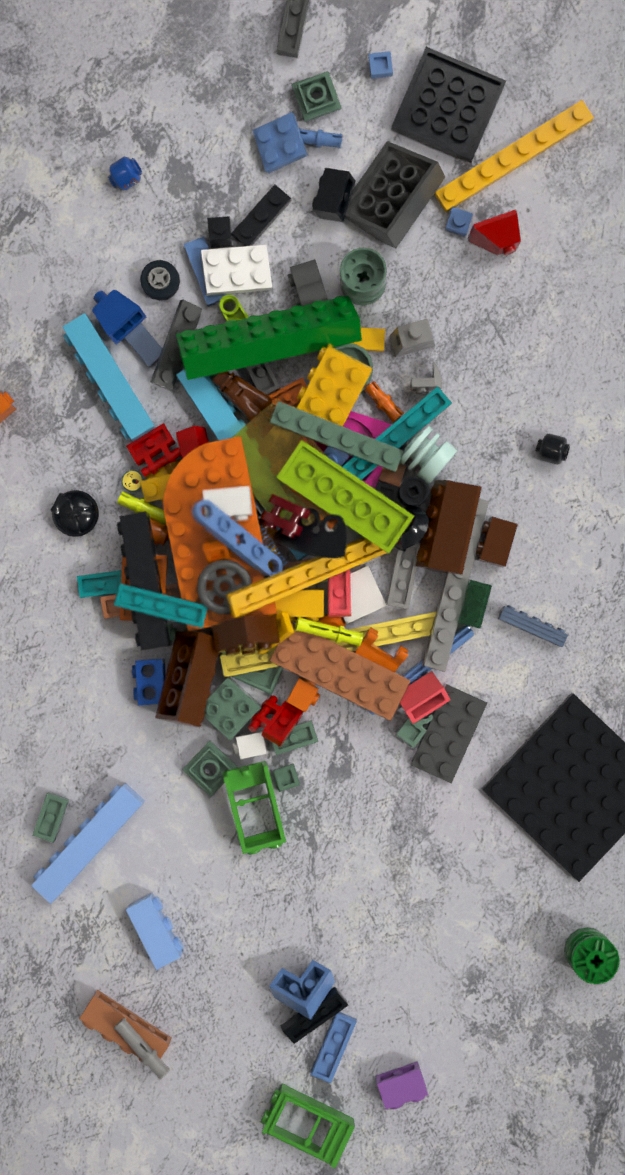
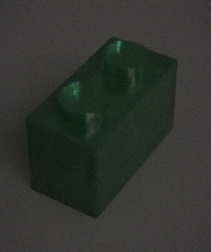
(474, 604)

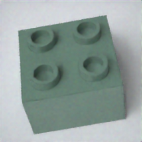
(230, 708)

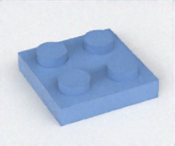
(280, 142)

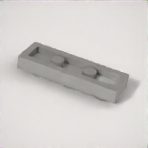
(403, 577)

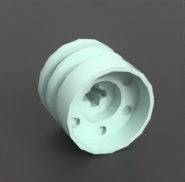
(427, 455)

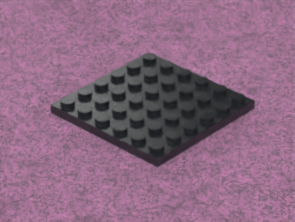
(567, 787)

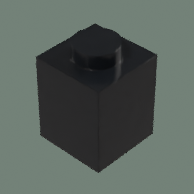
(220, 232)

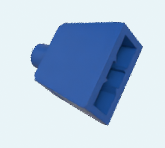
(117, 314)

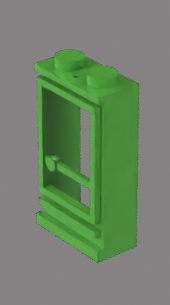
(247, 777)
(336, 1138)

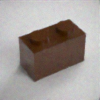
(496, 541)

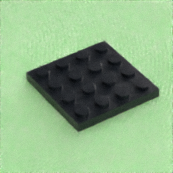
(448, 104)

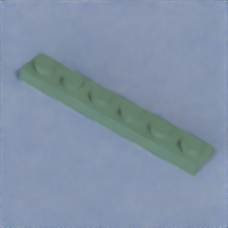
(336, 436)

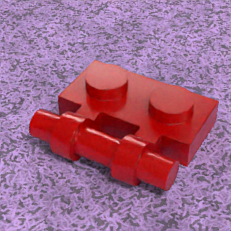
(152, 444)
(282, 722)

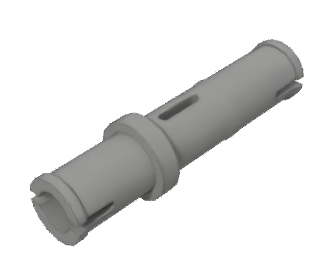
(142, 1049)

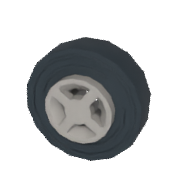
(160, 272)

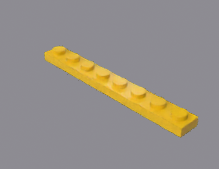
(514, 156)
(300, 577)

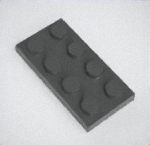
(449, 734)

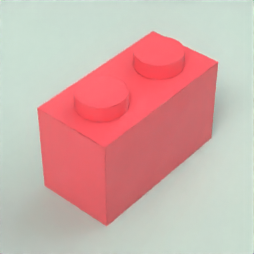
(423, 697)

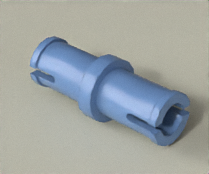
(321, 138)

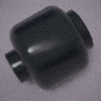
(553, 449)

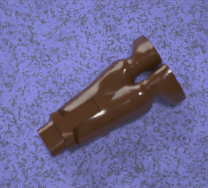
(242, 394)

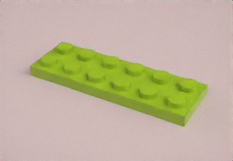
(345, 495)

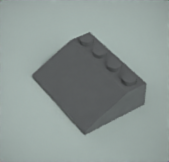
(393, 193)

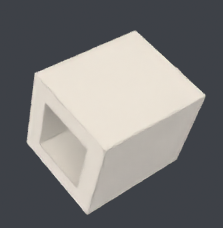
(250, 745)

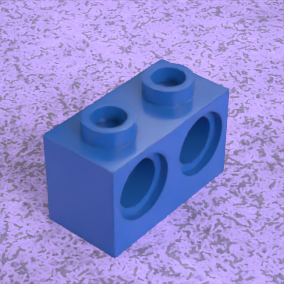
(155, 681)

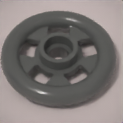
(209, 573)

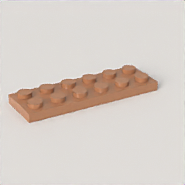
(341, 672)

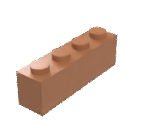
(105, 1013)

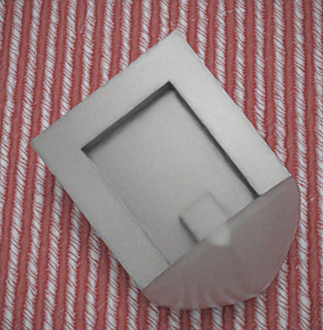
(424, 385)

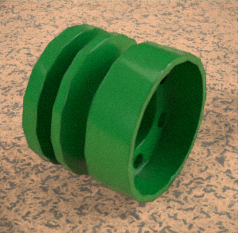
(582, 947)

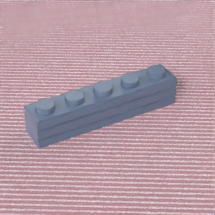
(533, 626)

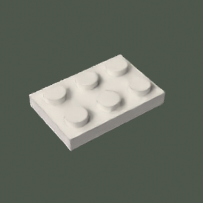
(236, 270)

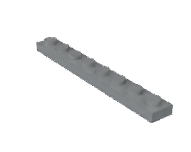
(451, 602)

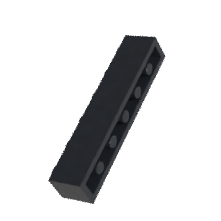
(143, 574)

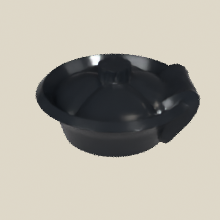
(75, 513)
(415, 529)

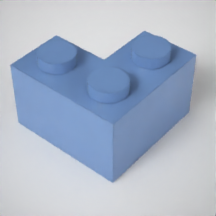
(303, 993)

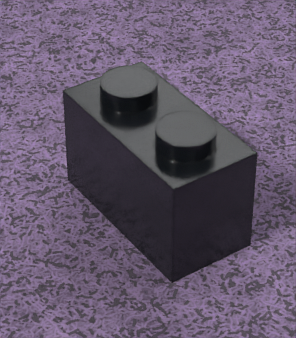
(333, 194)

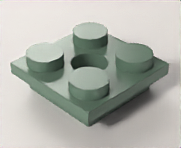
(316, 108)
(209, 754)

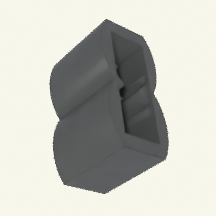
(307, 283)

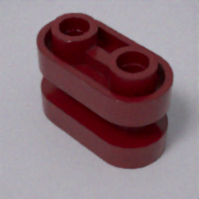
(289, 527)

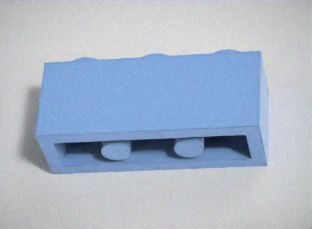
(155, 930)

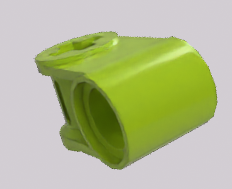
(237, 314)

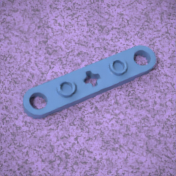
(226, 529)

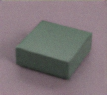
(286, 777)

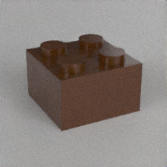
(246, 634)

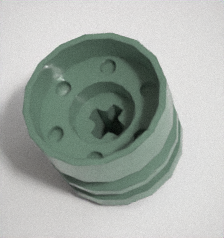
(362, 264)

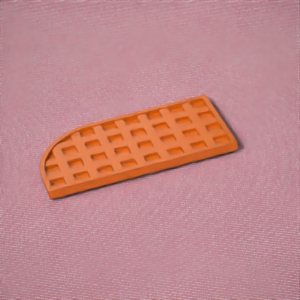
(207, 467)

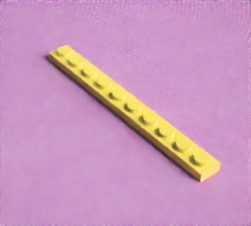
(388, 633)

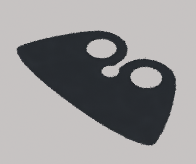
(319, 544)

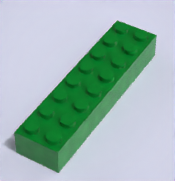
(268, 337)

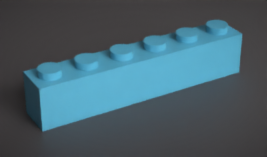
(109, 378)

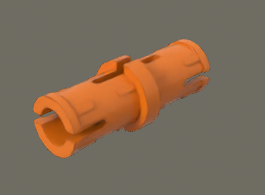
(383, 401)

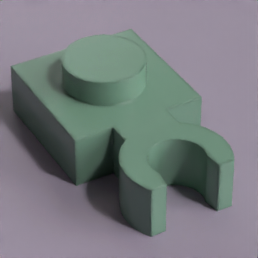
(412, 733)

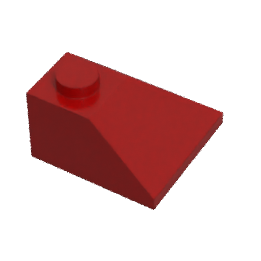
(497, 234)

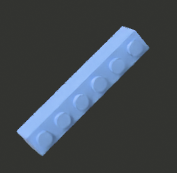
(87, 843)

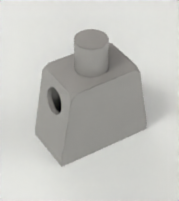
(412, 338)

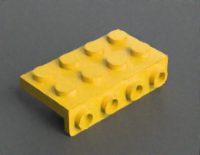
(333, 385)

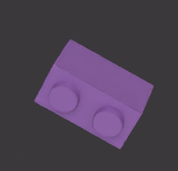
(402, 1086)

